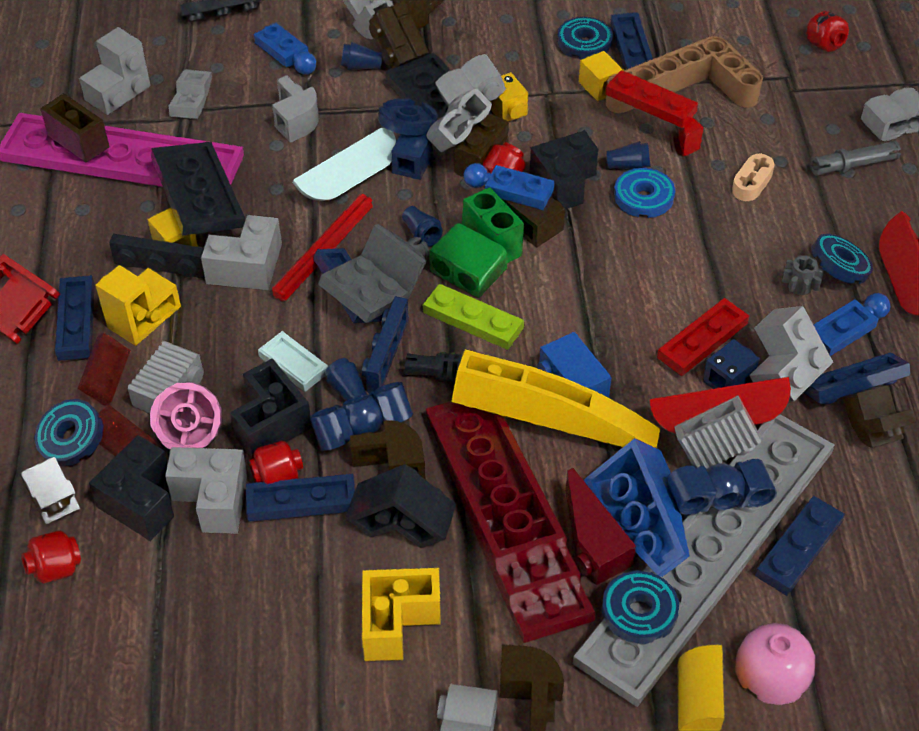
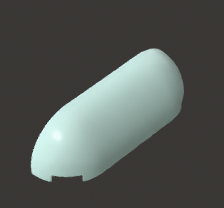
(348, 167)

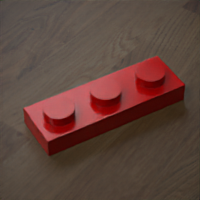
(651, 98)
(703, 336)

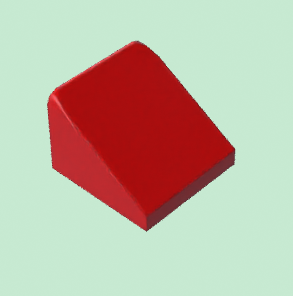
(690, 137)

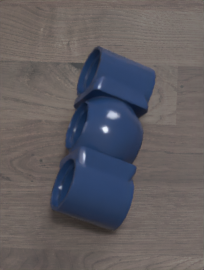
(360, 415)
(721, 486)

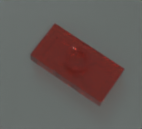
(104, 369)
(118, 431)

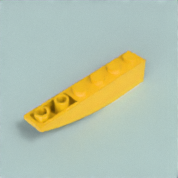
(546, 401)

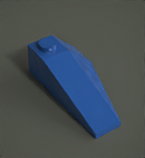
(641, 502)

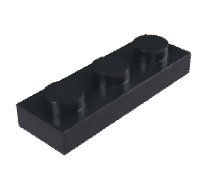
(196, 10)
(157, 255)

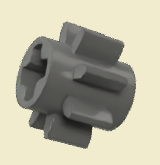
(802, 275)

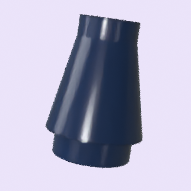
(360, 57)
(629, 156)
(423, 225)
(345, 379)

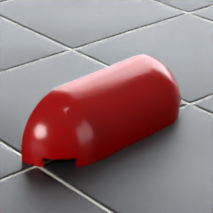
(901, 258)
(761, 399)

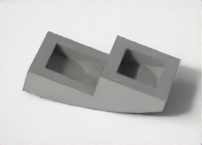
(191, 94)

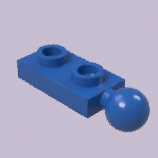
(285, 48)
(511, 184)
(851, 322)

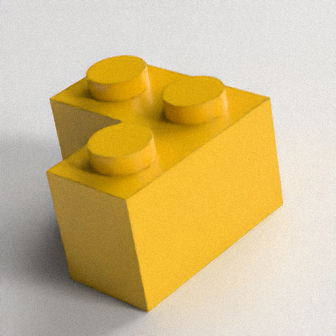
(135, 303)
(396, 600)

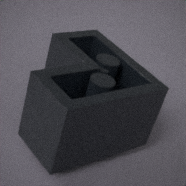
(568, 163)
(274, 409)
(131, 488)
(404, 503)

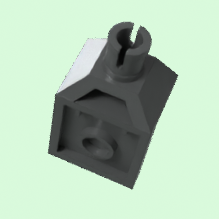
(379, 274)

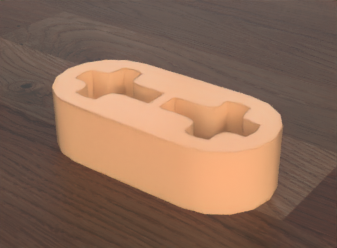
(748, 175)

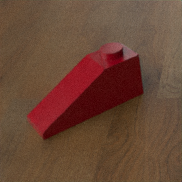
(598, 540)

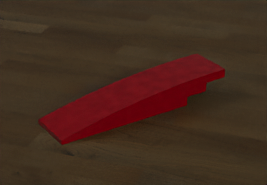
(511, 521)

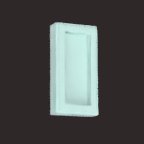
(295, 361)

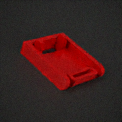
(21, 299)

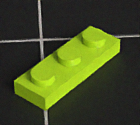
(473, 316)

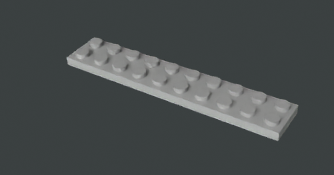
(719, 550)

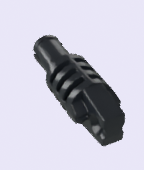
(441, 366)

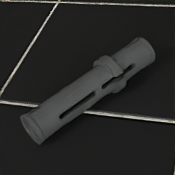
(843, 160)

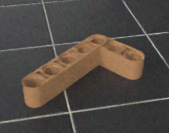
(694, 63)

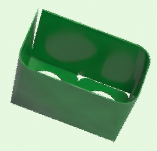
(487, 205)
(468, 260)

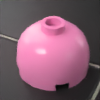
(186, 416)
(775, 663)

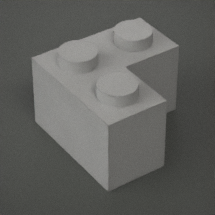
(119, 75)
(244, 260)
(792, 348)
(212, 480)

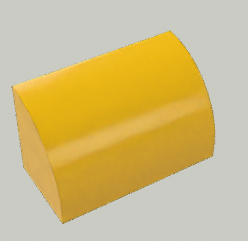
(701, 689)

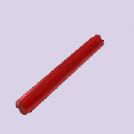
(328, 240)

